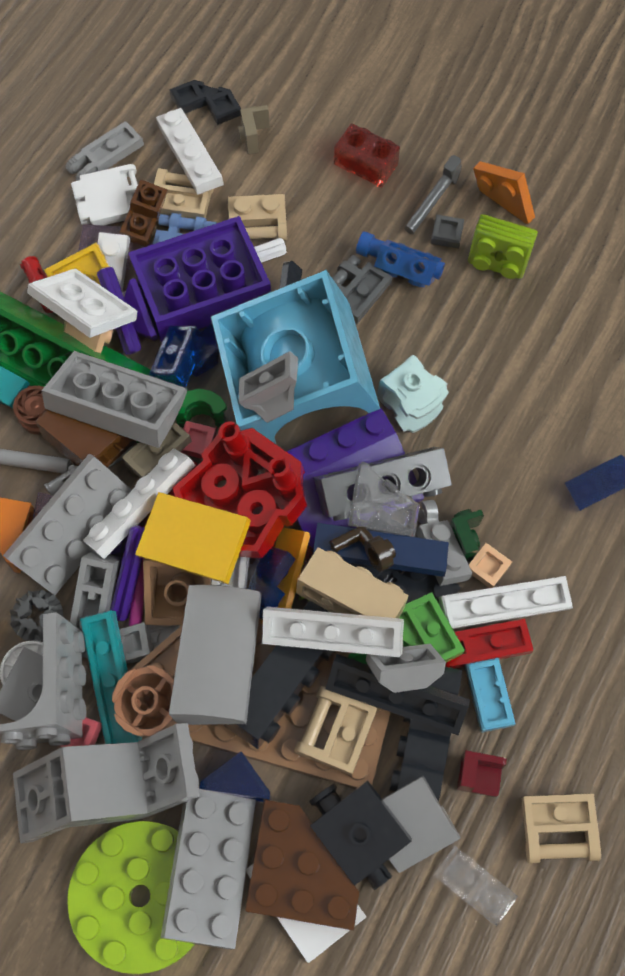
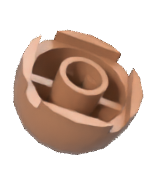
(144, 701)

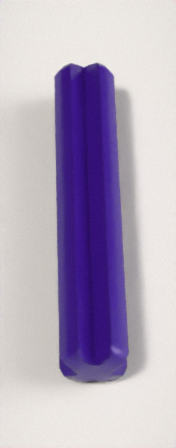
(127, 332)
(128, 575)

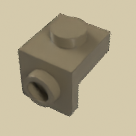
(252, 120)

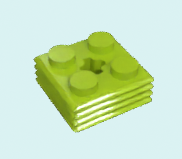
(501, 246)

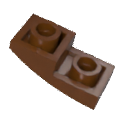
(143, 212)

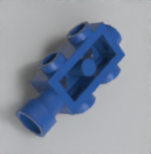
(405, 263)

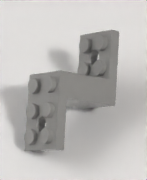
(105, 783)

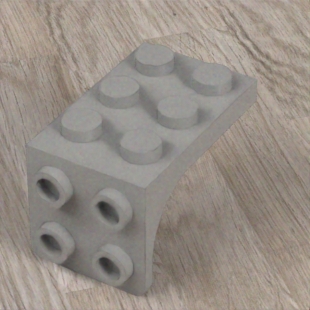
(61, 705)

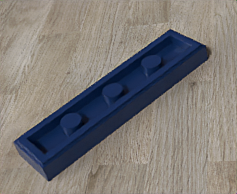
(412, 553)

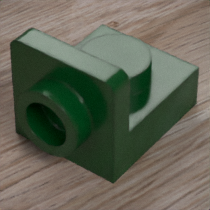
(467, 538)

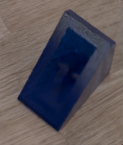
(237, 779)

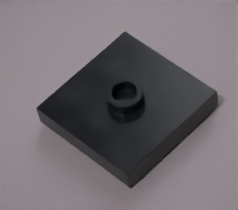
(361, 832)

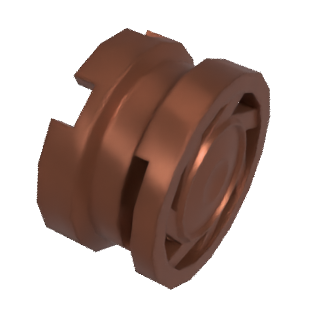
(29, 407)

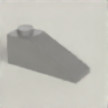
(94, 587)

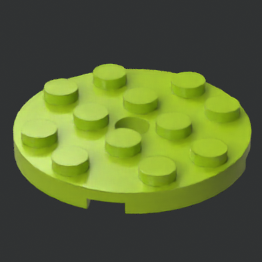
(101, 903)

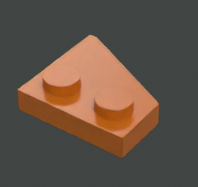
(505, 188)

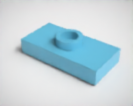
(489, 695)

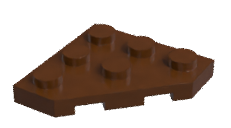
(297, 874)

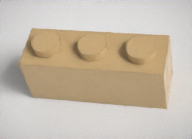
(347, 588)

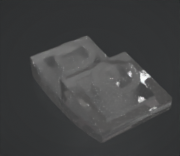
(475, 886)

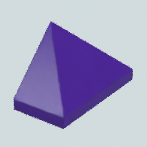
(144, 323)

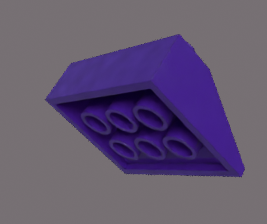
(199, 275)
(362, 440)

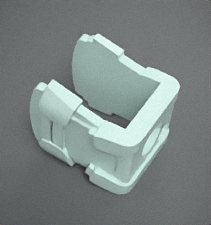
(412, 395)

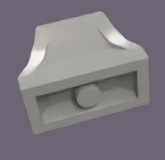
(270, 387)
(413, 670)

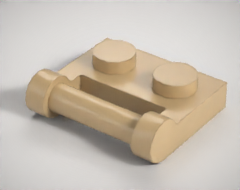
(182, 199)
(260, 211)
(347, 733)
(561, 815)

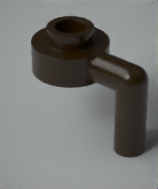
(379, 551)

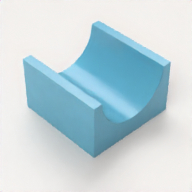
(313, 324)

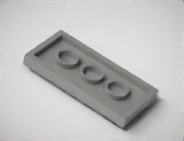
(54, 541)
(209, 870)

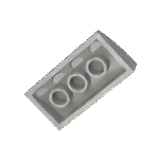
(114, 398)
(215, 656)

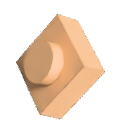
(489, 565)

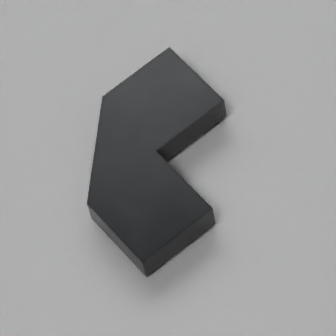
(196, 95)

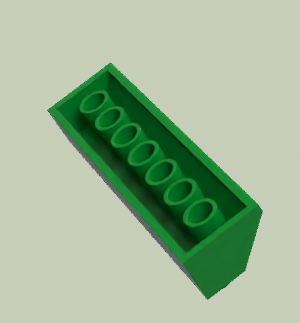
(38, 346)

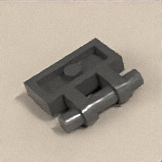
(365, 286)

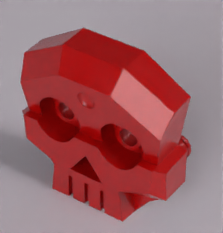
(237, 459)

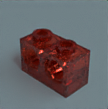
(366, 155)

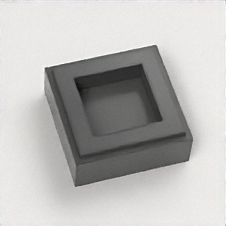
(447, 231)

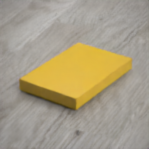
(193, 537)

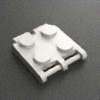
(105, 195)

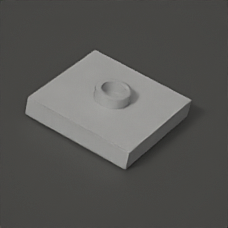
(22, 686)

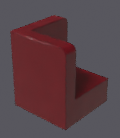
(480, 773)

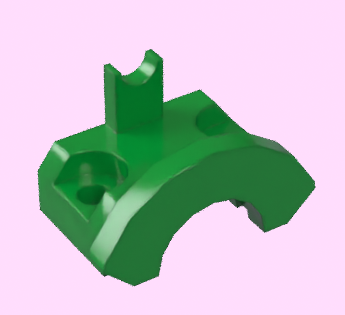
(202, 402)

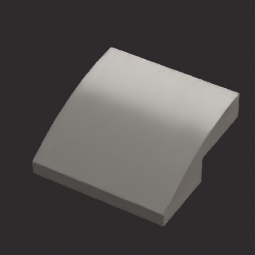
(423, 820)

